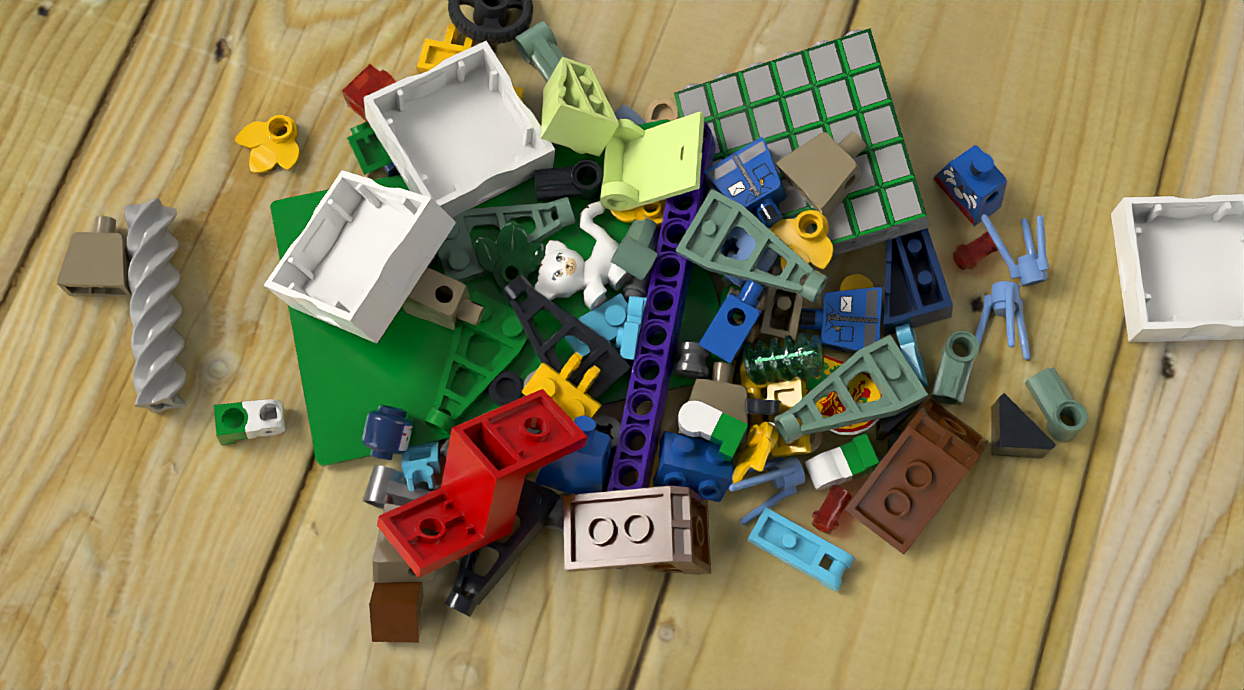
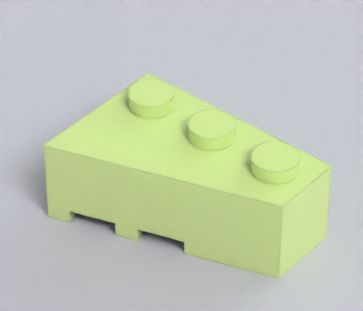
(576, 109)

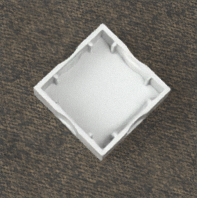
(459, 131)
(360, 255)
(1181, 267)

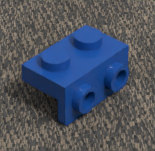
(694, 465)

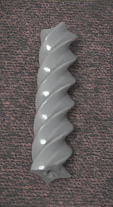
(153, 307)

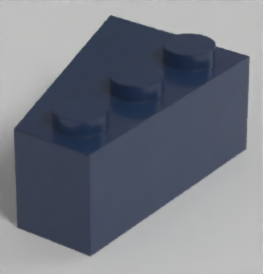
(914, 283)

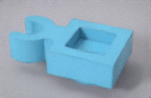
(628, 336)
(910, 351)
(421, 463)

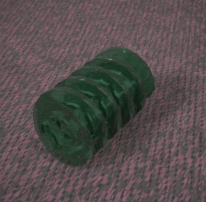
(783, 361)

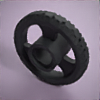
(490, 18)

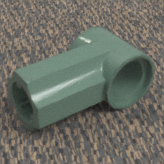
(540, 48)
(637, 248)
(955, 370)
(1056, 401)

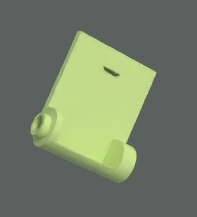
(652, 162)

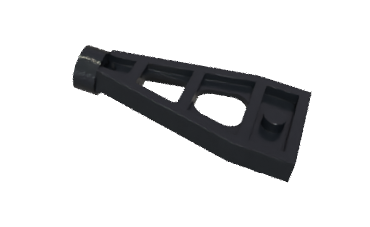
(602, 351)
(533, 510)

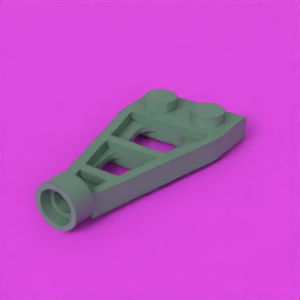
(712, 227)
(457, 250)
(888, 371)

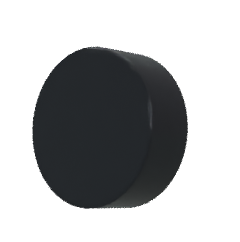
(506, 388)
(763, 406)

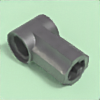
(391, 487)

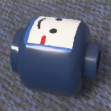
(387, 432)

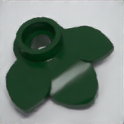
(509, 250)

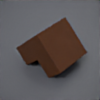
(396, 611)

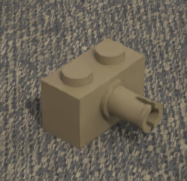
(780, 312)

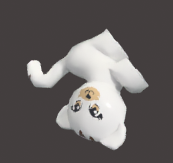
(565, 271)

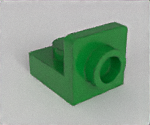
(367, 148)

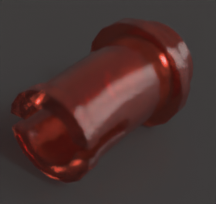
(968, 255)
(831, 510)

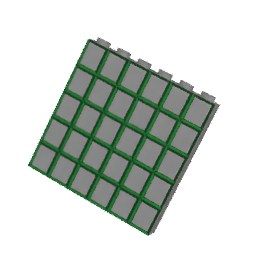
(813, 91)

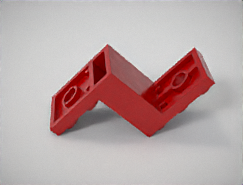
(481, 482)

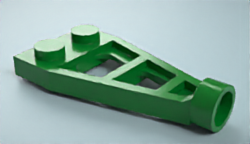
(497, 324)

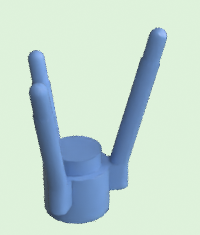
(1030, 267)
(1006, 303)
(782, 474)

